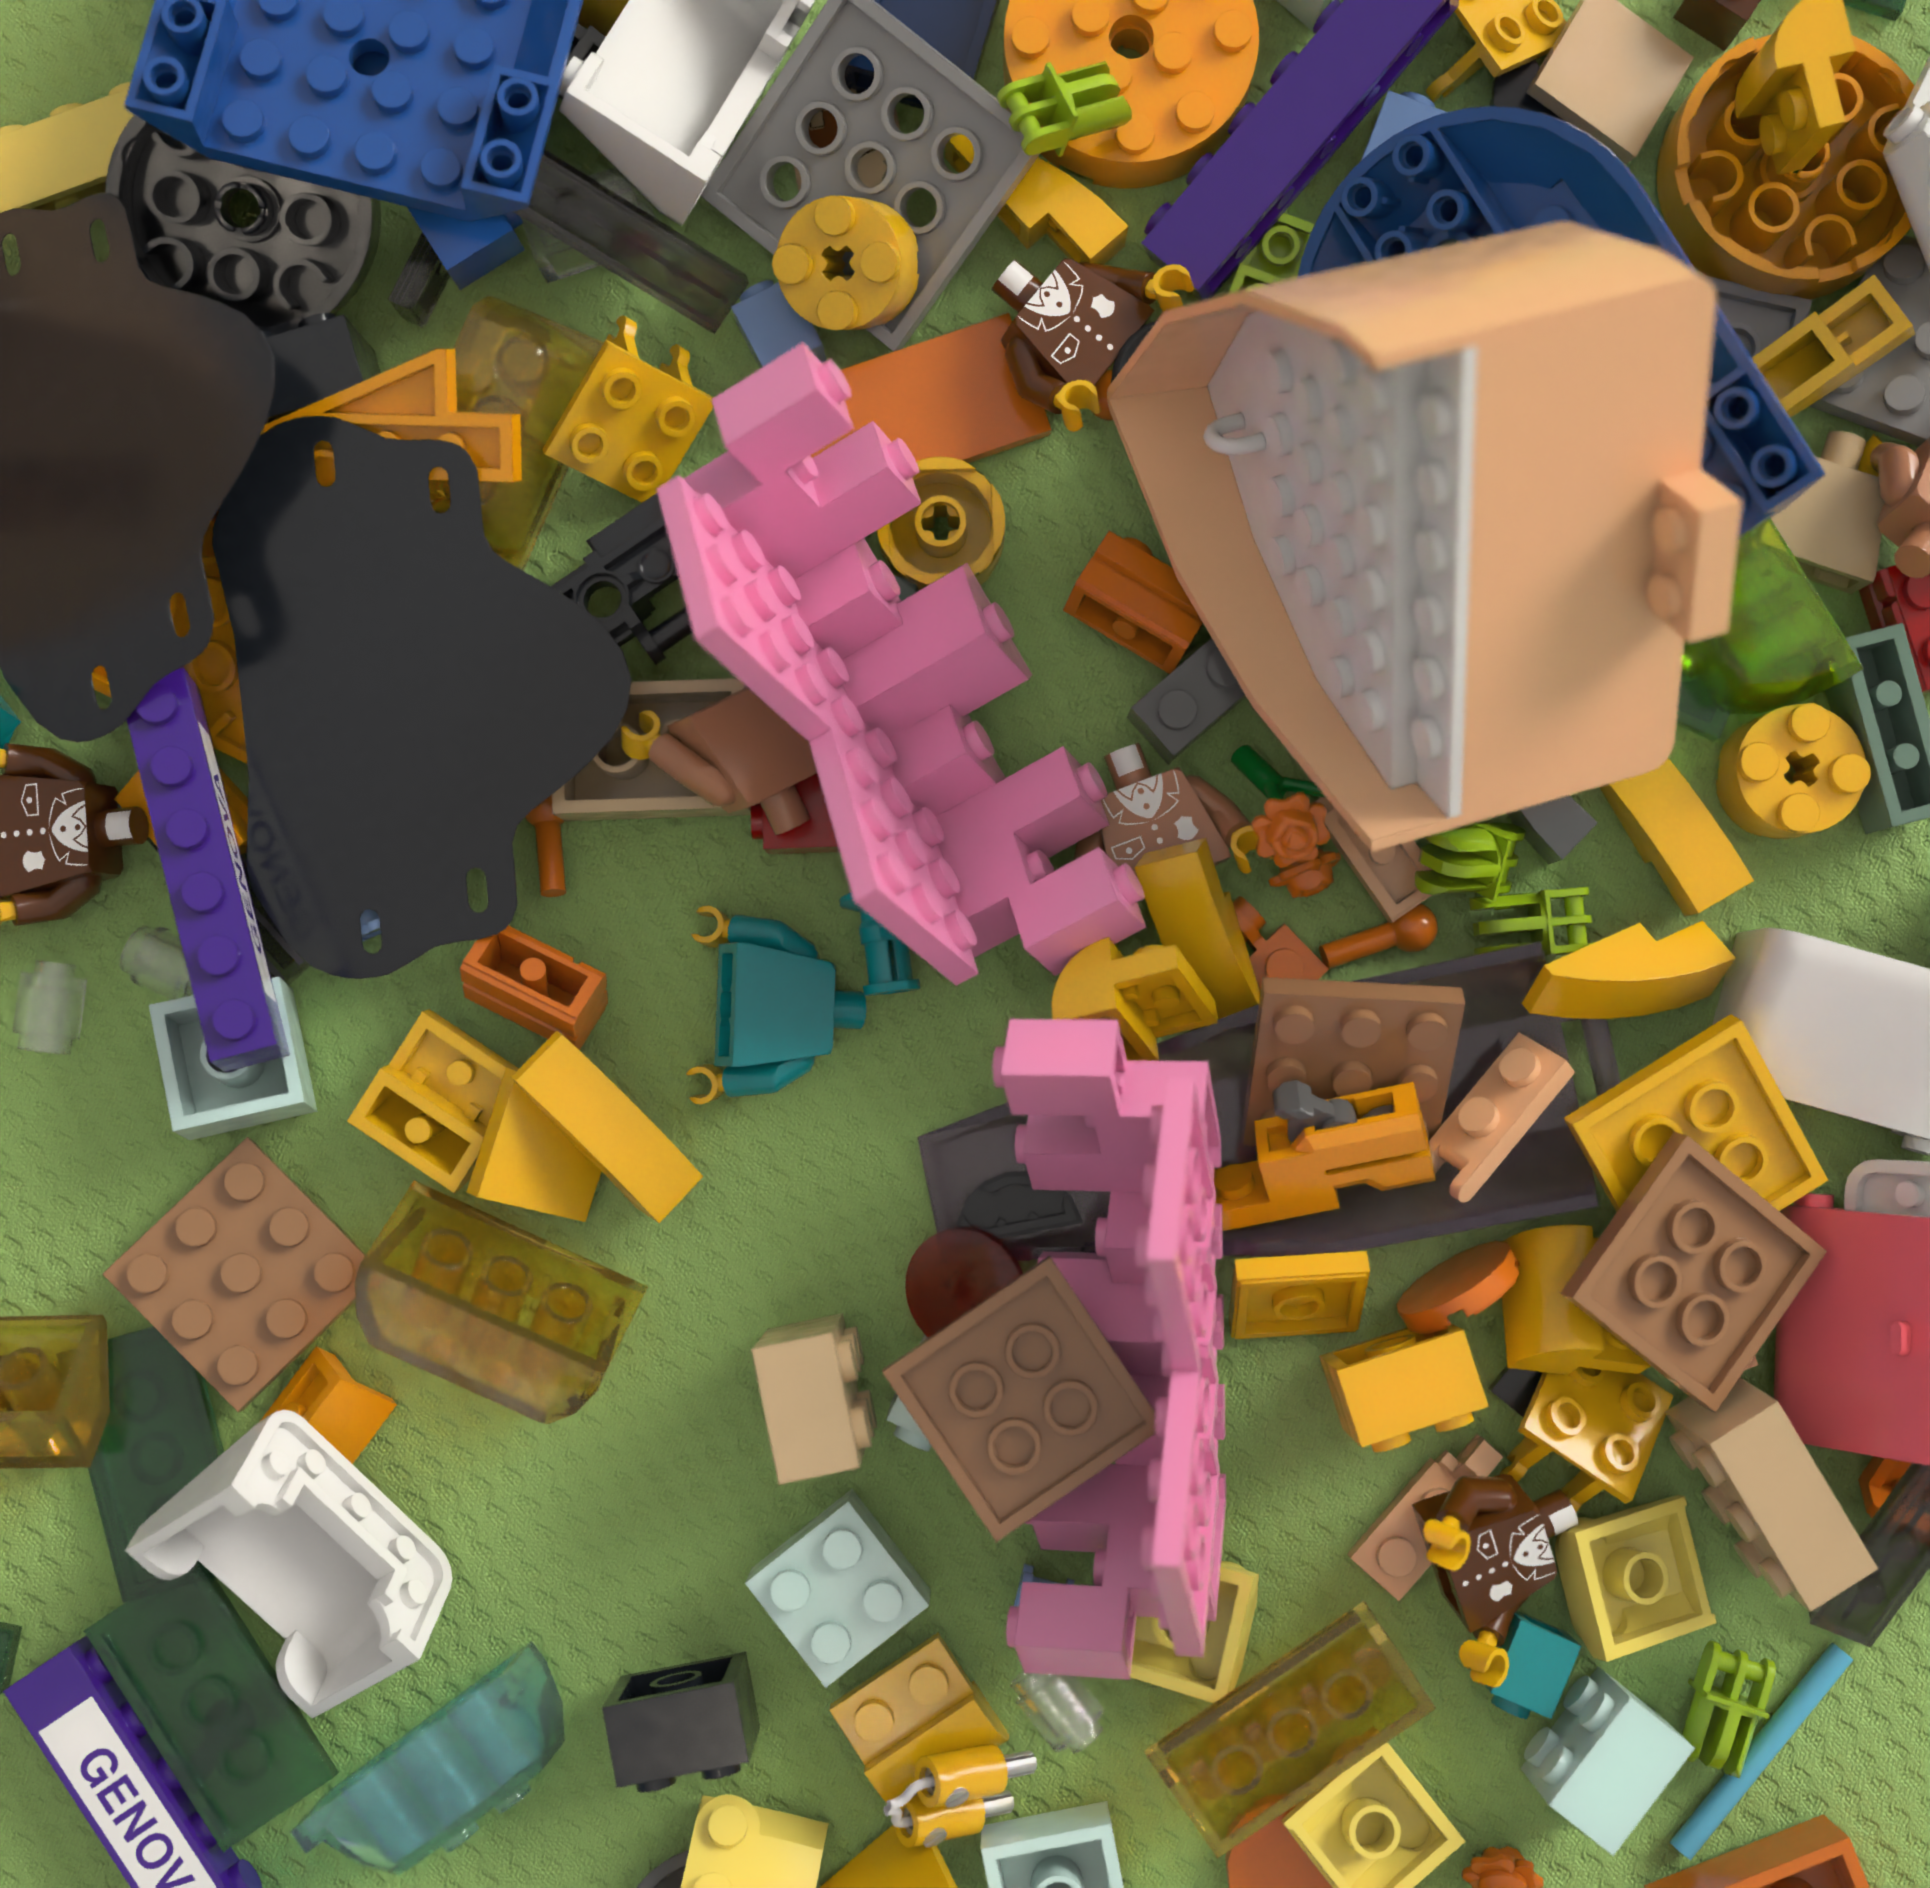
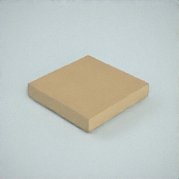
(1610, 75)

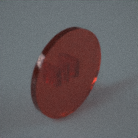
(955, 1274)

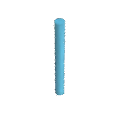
(1762, 1750)

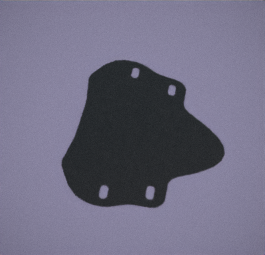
(115, 454)
(394, 693)

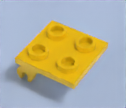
(1505, 38)
(630, 418)
(1598, 1424)

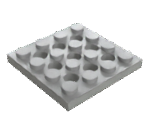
(865, 121)

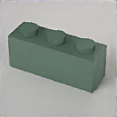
(1893, 726)

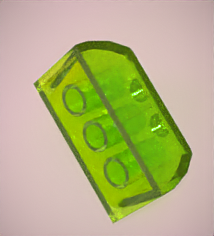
(1778, 634)

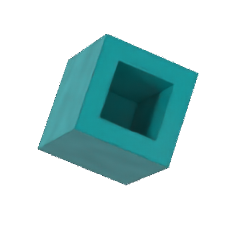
(1538, 1667)

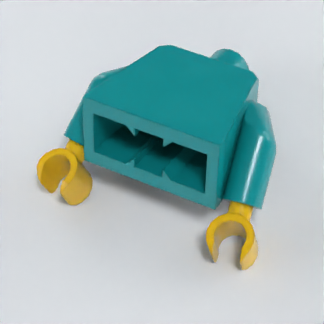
(771, 1006)

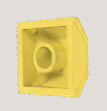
(1633, 1578)
(1224, 1648)
(1373, 1826)
(752, 1847)

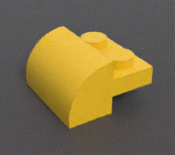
(1796, 83)
(1146, 992)
(434, 1100)
(1542, 1325)
(915, 1711)

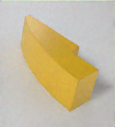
(1053, 205)
(1833, 346)
(1678, 837)
(1200, 921)
(1631, 975)
(607, 1127)

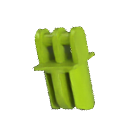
(1065, 105)
(1470, 860)
(1539, 919)
(1721, 1719)

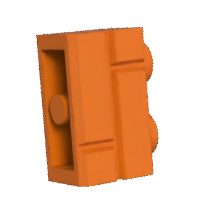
(1135, 602)
(534, 985)

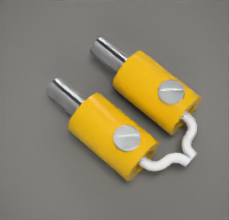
(956, 1794)

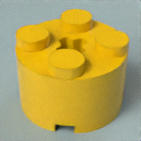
(812, 263)
(969, 502)
(1826, 763)

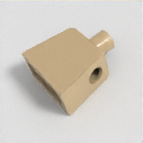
(1835, 520)

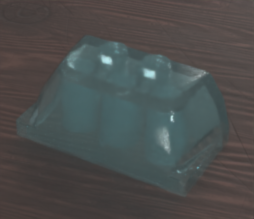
(445, 1771)

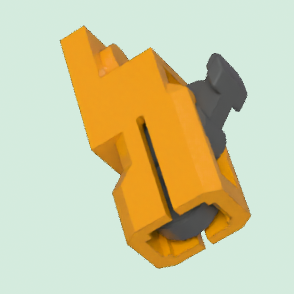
(1325, 1147)

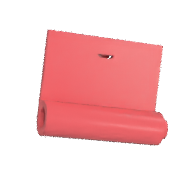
(1859, 1334)

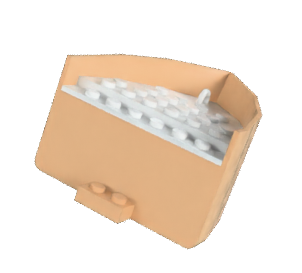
(1446, 514)

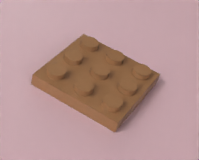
(1352, 1041)
(1694, 1271)
(241, 1274)
(1022, 1398)

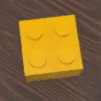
(1403, 1385)

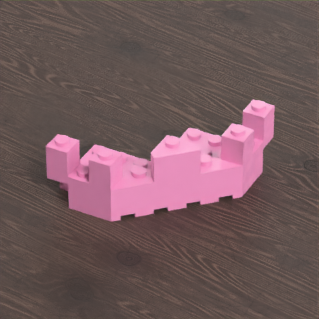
(886, 684)
(1152, 1291)

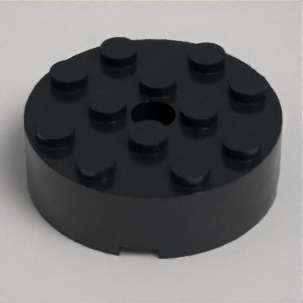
(291, 263)

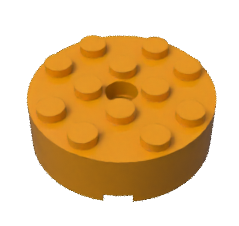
(1180, 90)
(1791, 229)

